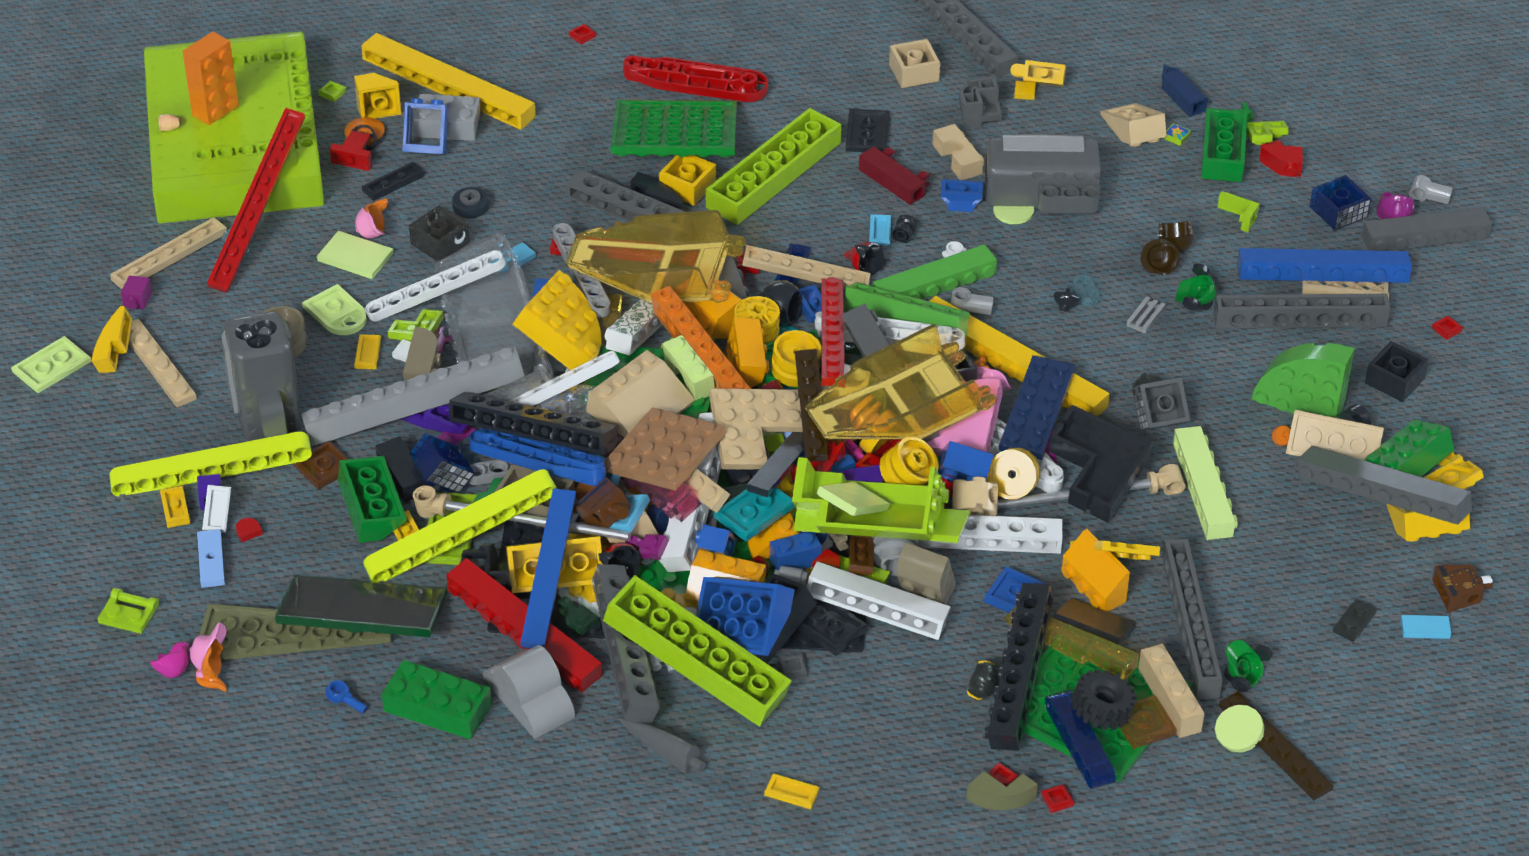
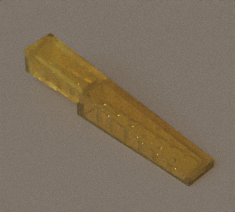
(1086, 646)

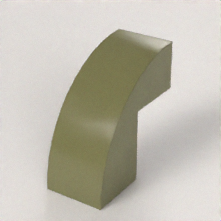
(991, 794)

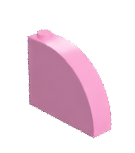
(976, 429)

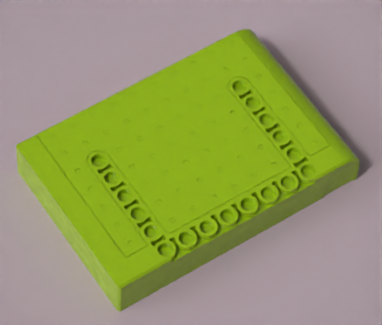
(209, 168)

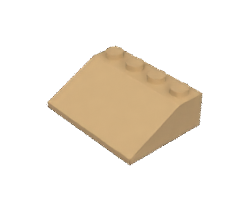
(635, 390)

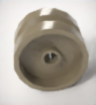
(295, 325)

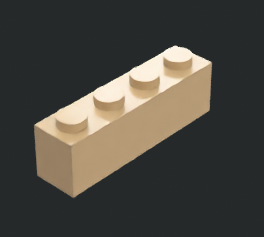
(1171, 690)

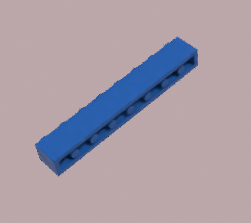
(1324, 265)

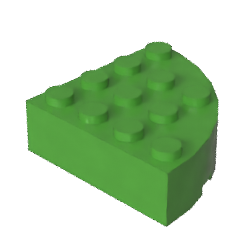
(1307, 379)

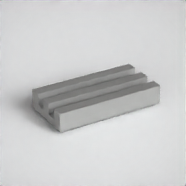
(1146, 302)

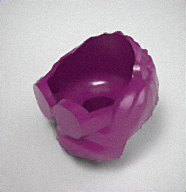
(1394, 206)

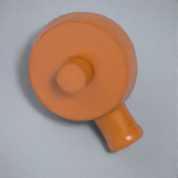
(1280, 435)

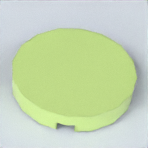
(1013, 214)
(1239, 728)

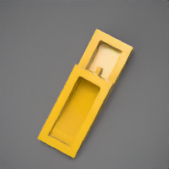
(112, 341)

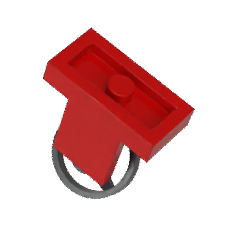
(351, 152)

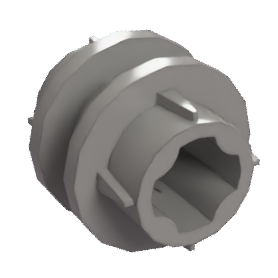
(887, 552)

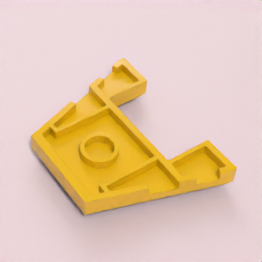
(1456, 472)
(1129, 551)

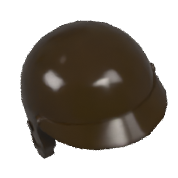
(1178, 233)
(1160, 256)

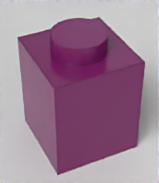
(136, 292)

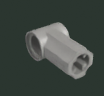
(1424, 189)
(969, 302)

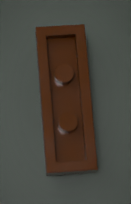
(860, 555)

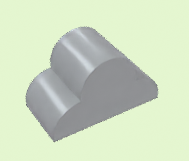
(531, 690)

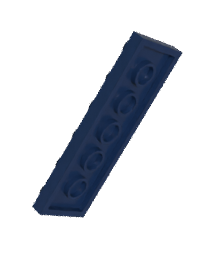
(1037, 406)

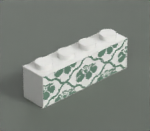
(632, 328)

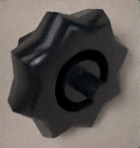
(1066, 300)

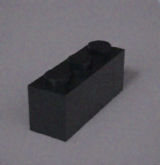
(401, 467)

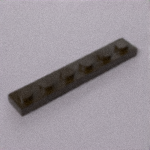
(809, 387)
(1285, 754)

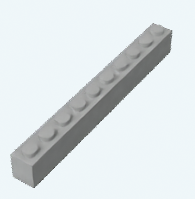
(412, 395)

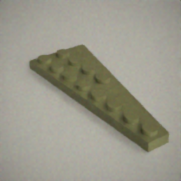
(255, 634)

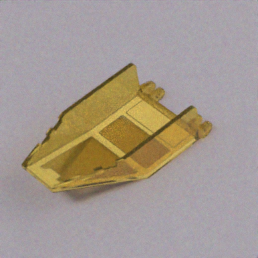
(660, 252)
(900, 392)

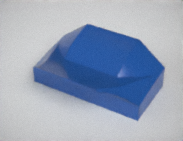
(961, 194)
(810, 302)

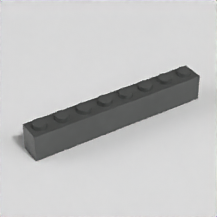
(869, 335)
(1385, 485)

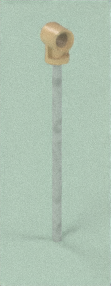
(1168, 478)
(431, 503)

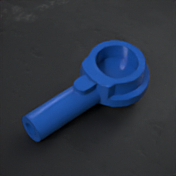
(339, 692)

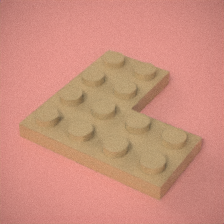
(746, 416)

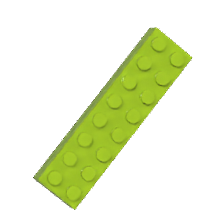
(773, 166)
(697, 650)

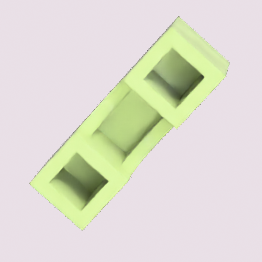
(684, 360)

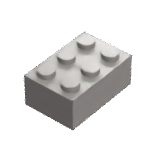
(463, 117)

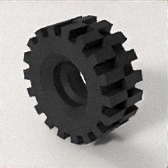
(1106, 687)

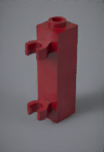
(892, 175)

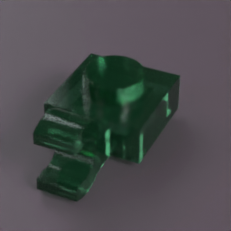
(578, 618)

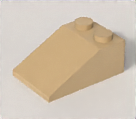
(1136, 123)

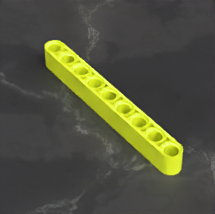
(222, 460)
(459, 526)

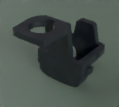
(488, 552)

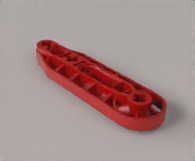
(696, 78)

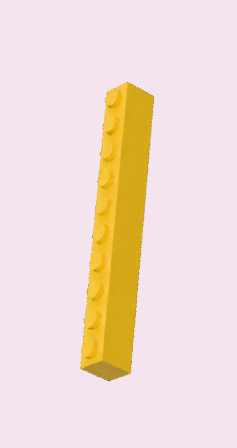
(448, 80)
(1015, 358)

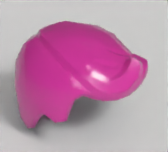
(175, 662)

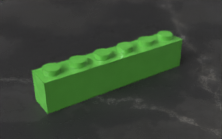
(942, 274)
(903, 307)

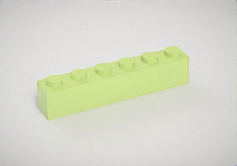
(1204, 483)

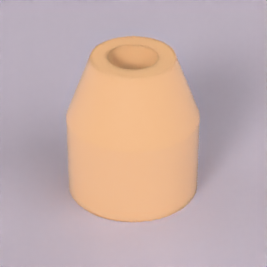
(168, 122)

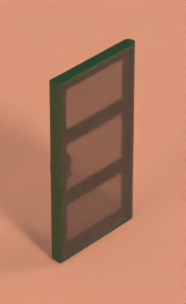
(361, 606)

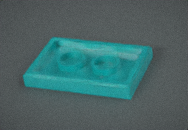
(752, 513)

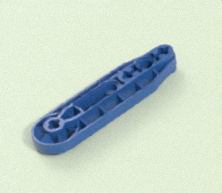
(539, 455)

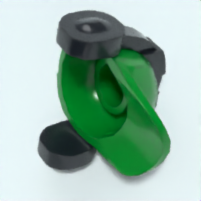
(1197, 292)
(1245, 664)

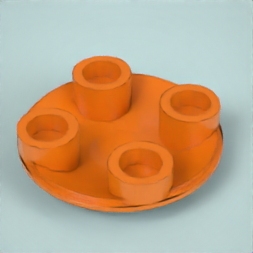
(375, 124)

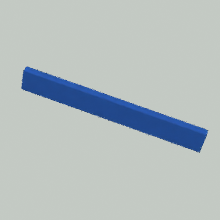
(548, 568)

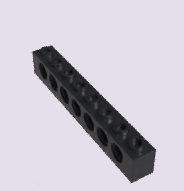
(533, 423)
(1019, 667)

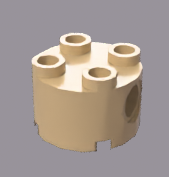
(976, 496)

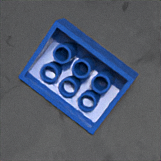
(745, 611)

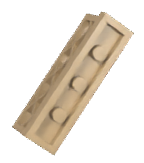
(1336, 287)

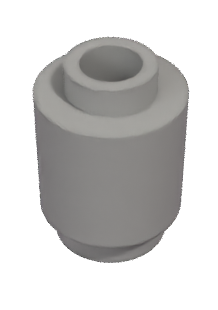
(793, 574)

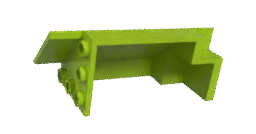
(913, 511)

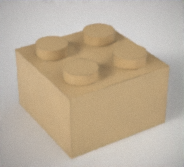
(914, 63)

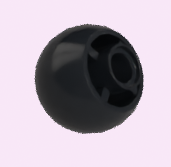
(788, 299)

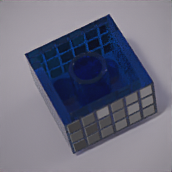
(1340, 202)
(441, 463)

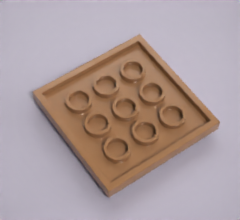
(664, 448)

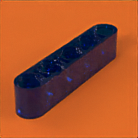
(1080, 741)

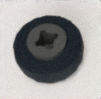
(470, 202)

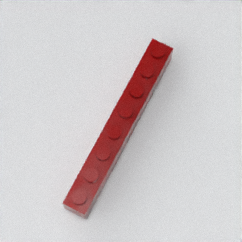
(509, 615)

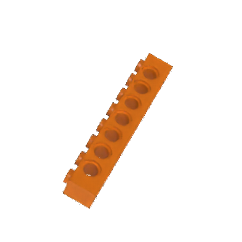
(680, 321)

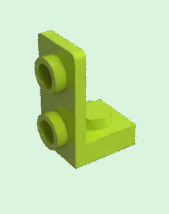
(1245, 208)

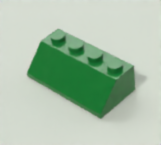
(370, 497)

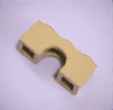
(965, 159)

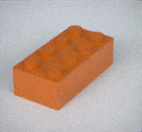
(210, 78)

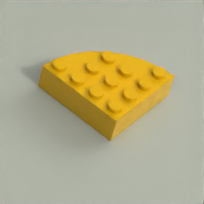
(562, 322)

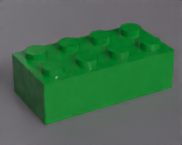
(1224, 145)
(1414, 448)
(436, 699)

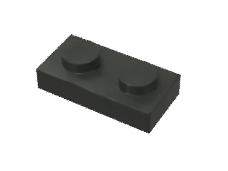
(1354, 620)

